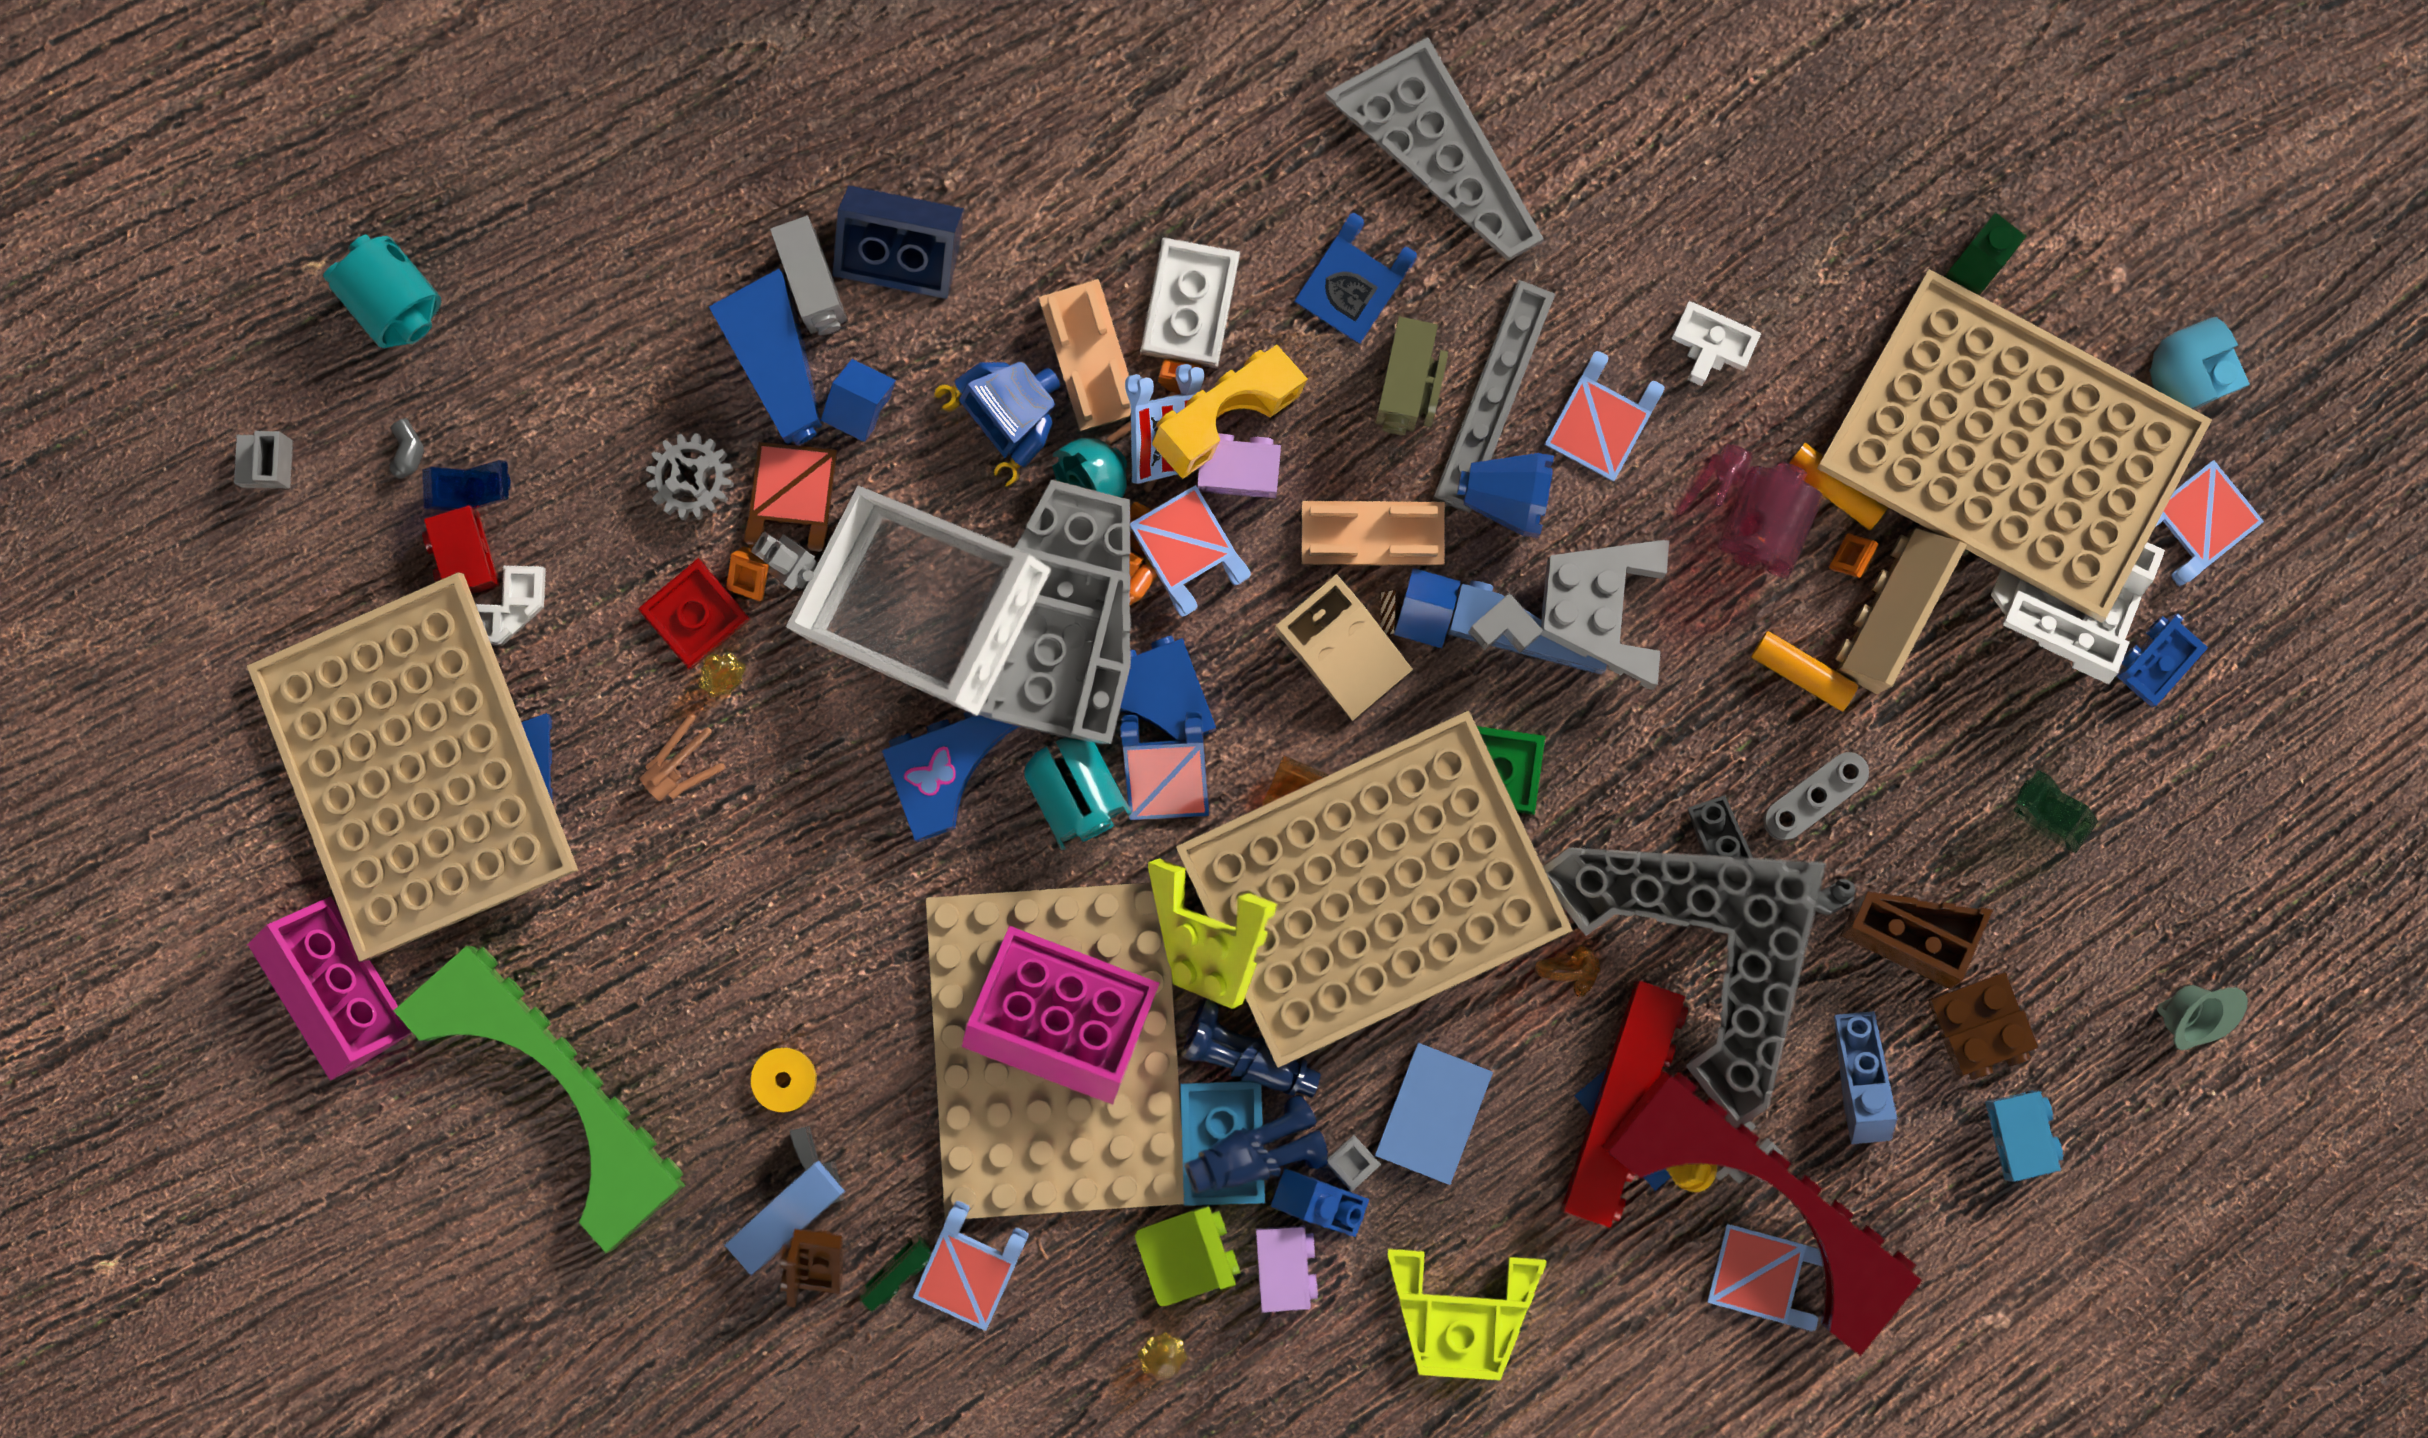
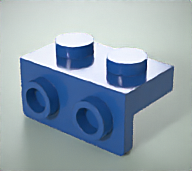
(2161, 660)

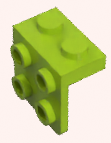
(1186, 1255)

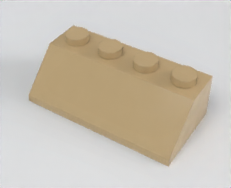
(1899, 609)

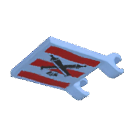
(1145, 414)

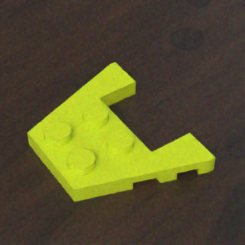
(1204, 952)
(1458, 1332)

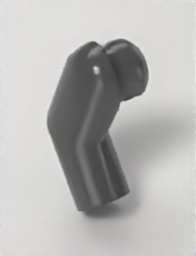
(409, 451)
(1835, 897)

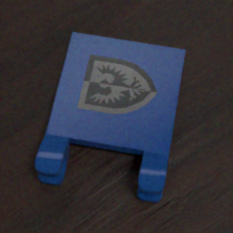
(1350, 285)

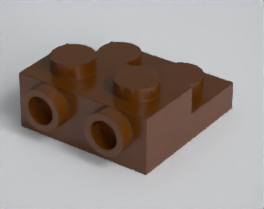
(1983, 1026)

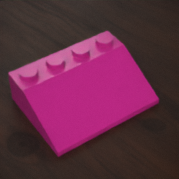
(1060, 1015)

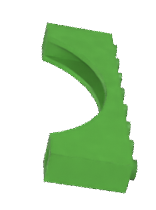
(626, 1173)

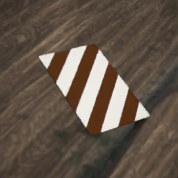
(1388, 612)

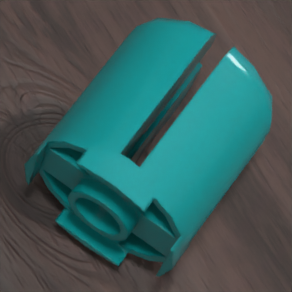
(1057, 800)

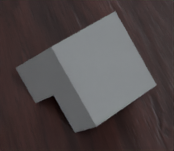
(263, 460)
(1506, 619)

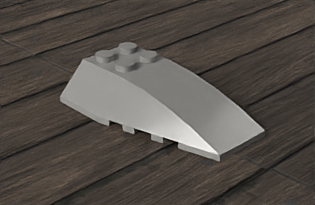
(1075, 644)

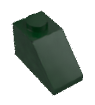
(1985, 254)

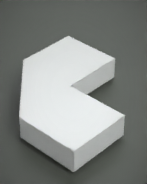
(521, 601)

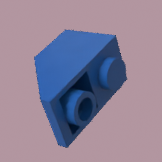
(1319, 1202)

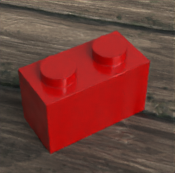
(460, 547)

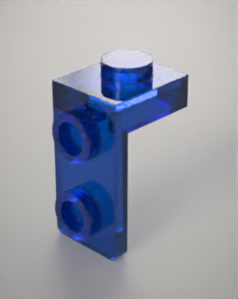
(459, 488)

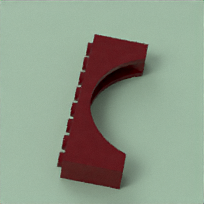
(1860, 1277)

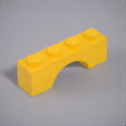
(1263, 385)

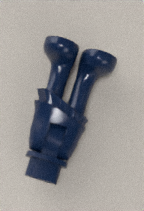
(1245, 1054)
(1243, 1159)

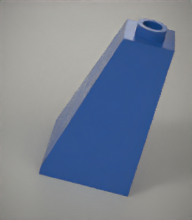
(769, 344)

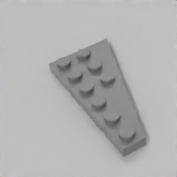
(1429, 130)

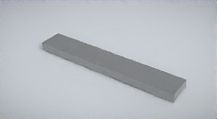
(1496, 387)

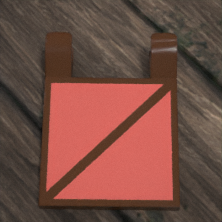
(792, 488)

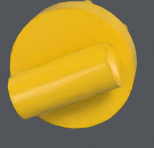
(1693, 1176)

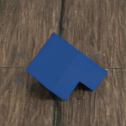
(857, 399)
(1427, 608)

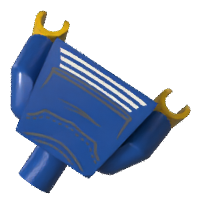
(1008, 407)

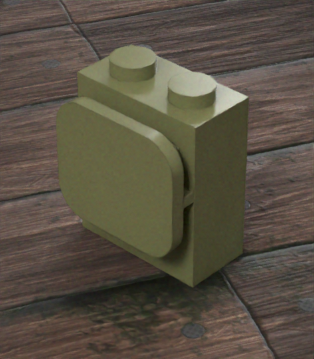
(1411, 378)

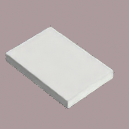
(1190, 302)

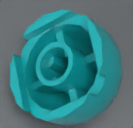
(1092, 466)

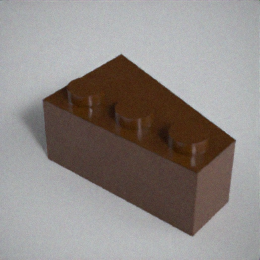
(1918, 934)

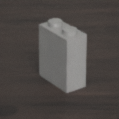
(809, 276)

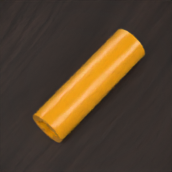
(1852, 502)
(1805, 671)

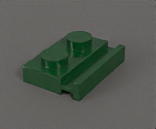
(886, 1281)

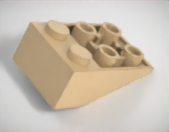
(1343, 647)

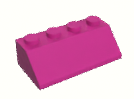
(325, 988)

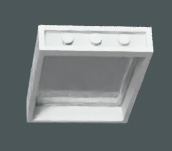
(918, 599)

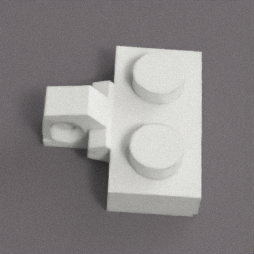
(1714, 341)

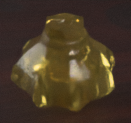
(721, 674)
(1162, 1355)

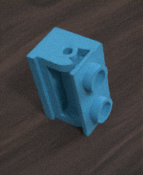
(2024, 1135)

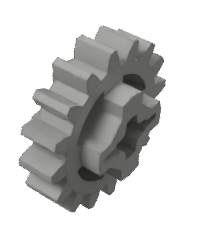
(676, 484)

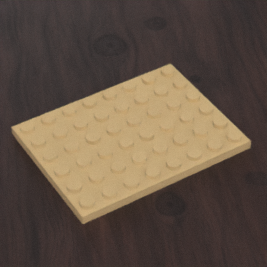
(2015, 445)
(412, 767)
(1380, 887)
(1023, 1140)

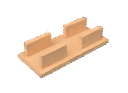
(1088, 354)
(1373, 533)

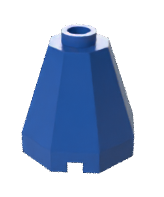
(1510, 490)

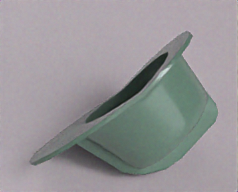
(2202, 1015)

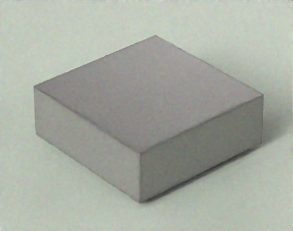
(1352, 1163)

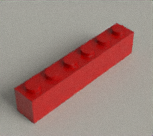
(1634, 1065)

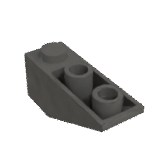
(1718, 829)

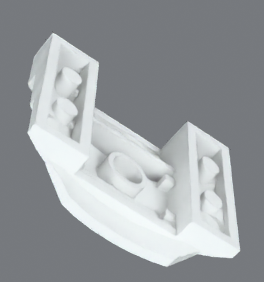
(2091, 645)

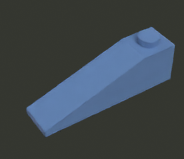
(1478, 599)

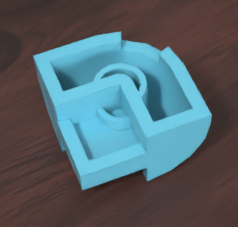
(2198, 364)

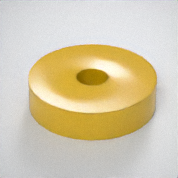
(765, 1076)

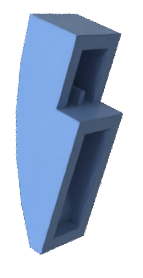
(788, 1211)

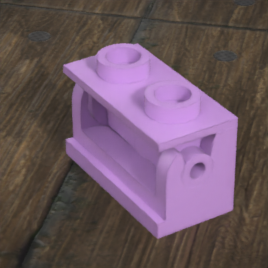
(1242, 468)
(1285, 1268)

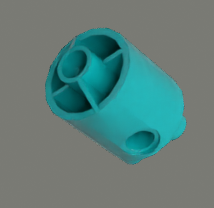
(384, 291)

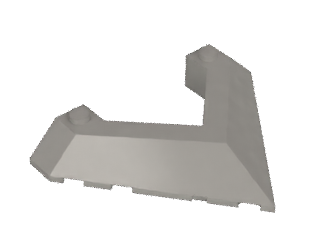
(1768, 918)

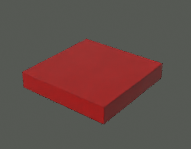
(694, 614)

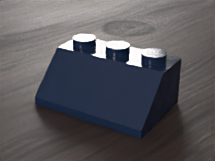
(897, 241)

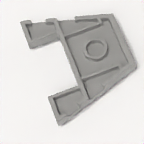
(1586, 604)

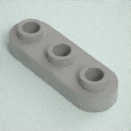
(1799, 801)

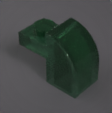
(2054, 812)

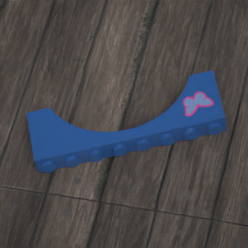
(936, 766)

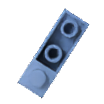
(1864, 1079)

